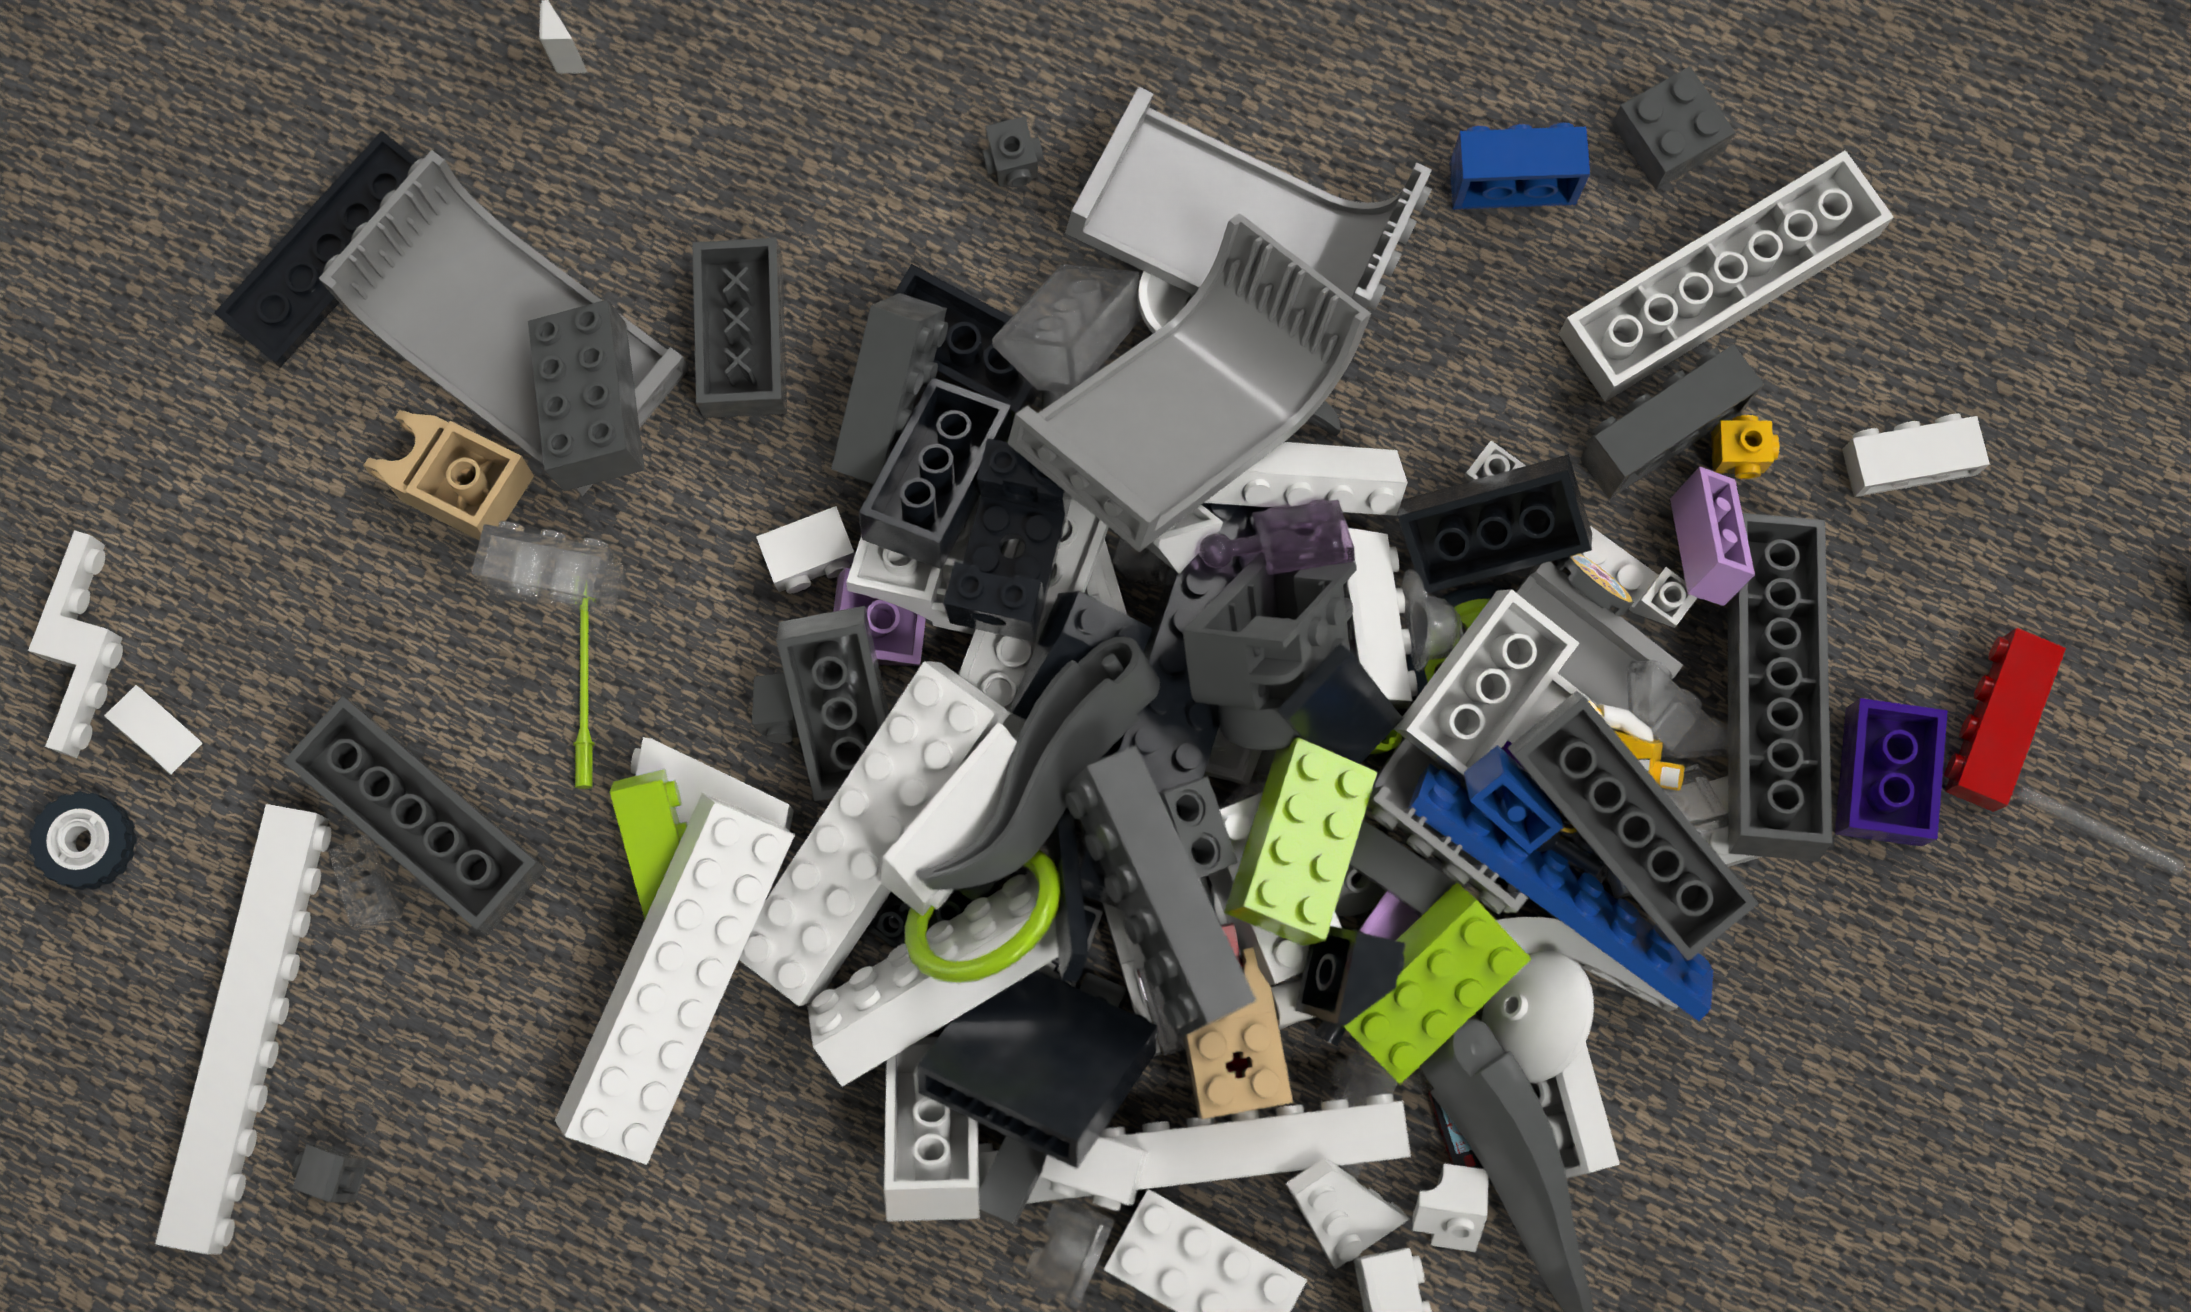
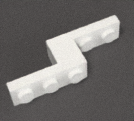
(76, 644)

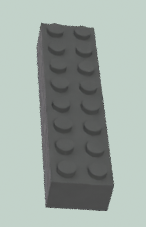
(1780, 695)

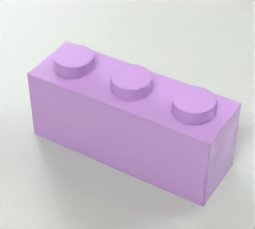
(1711, 536)

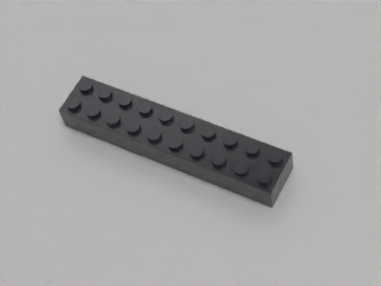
(1173, 729)

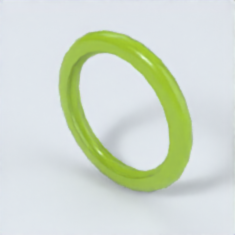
(1001, 957)

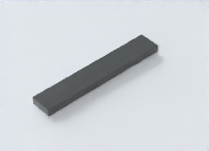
(1019, 1165)

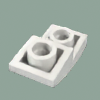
(153, 729)

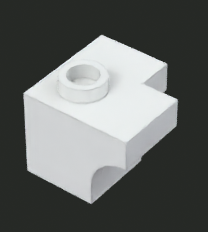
(1454, 1209)

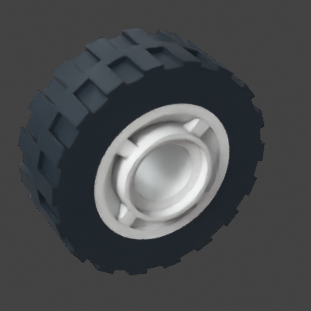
(56, 836)

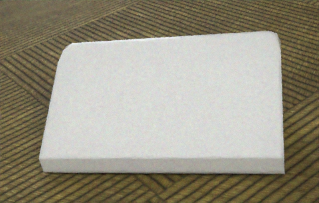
(558, 42)

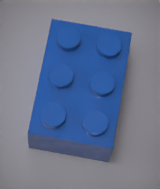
(1519, 166)

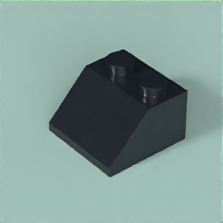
(1348, 974)

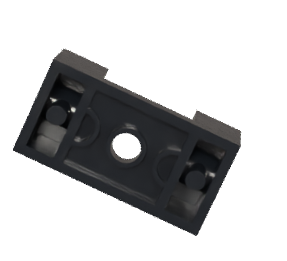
(1019, 504)

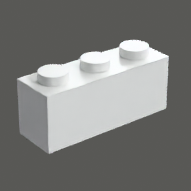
(1915, 455)

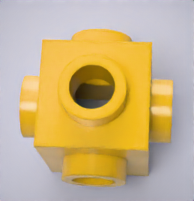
(1744, 446)

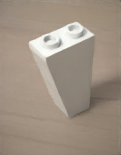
(698, 778)

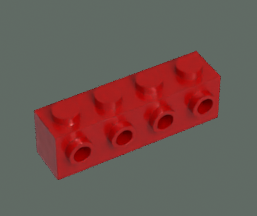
(2004, 719)

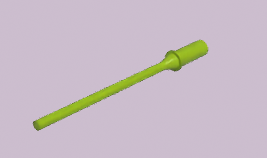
(584, 743)

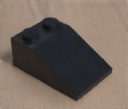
(1070, 633)

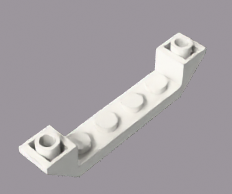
(1654, 595)

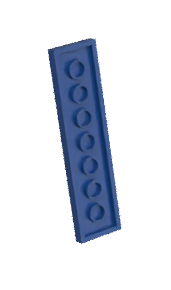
(1566, 894)

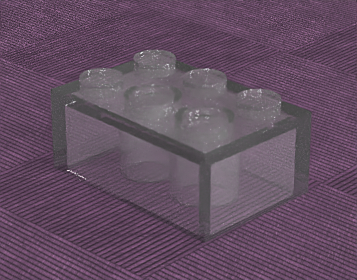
(549, 568)

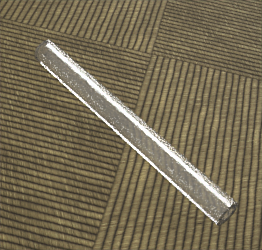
(2100, 830)

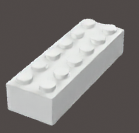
(898, 1005)

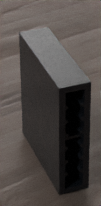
(1040, 1064)

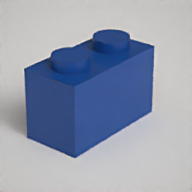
(1512, 799)

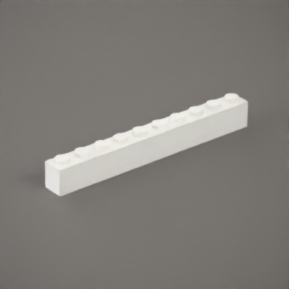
(244, 1031)
(1253, 1144)

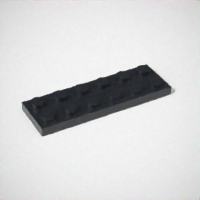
(283, 294)

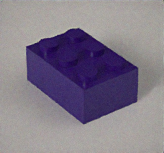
(1891, 772)

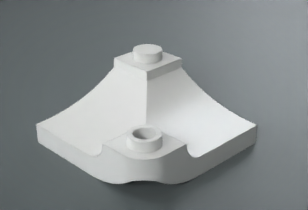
(908, 581)

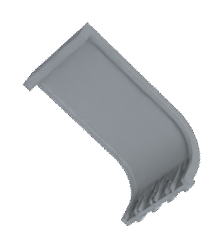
(1170, 191)
(457, 300)
(1201, 392)
(1594, 668)

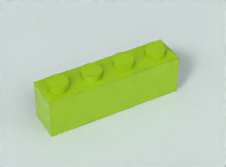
(649, 828)

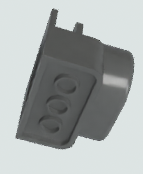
(1262, 644)

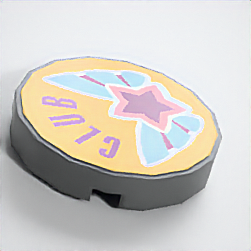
(1595, 583)

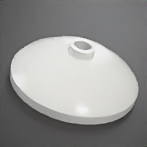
(1543, 1014)

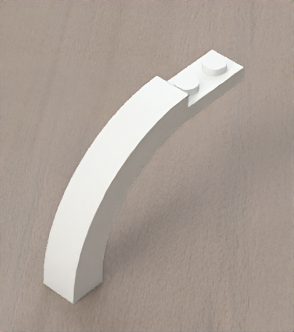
(1551, 934)

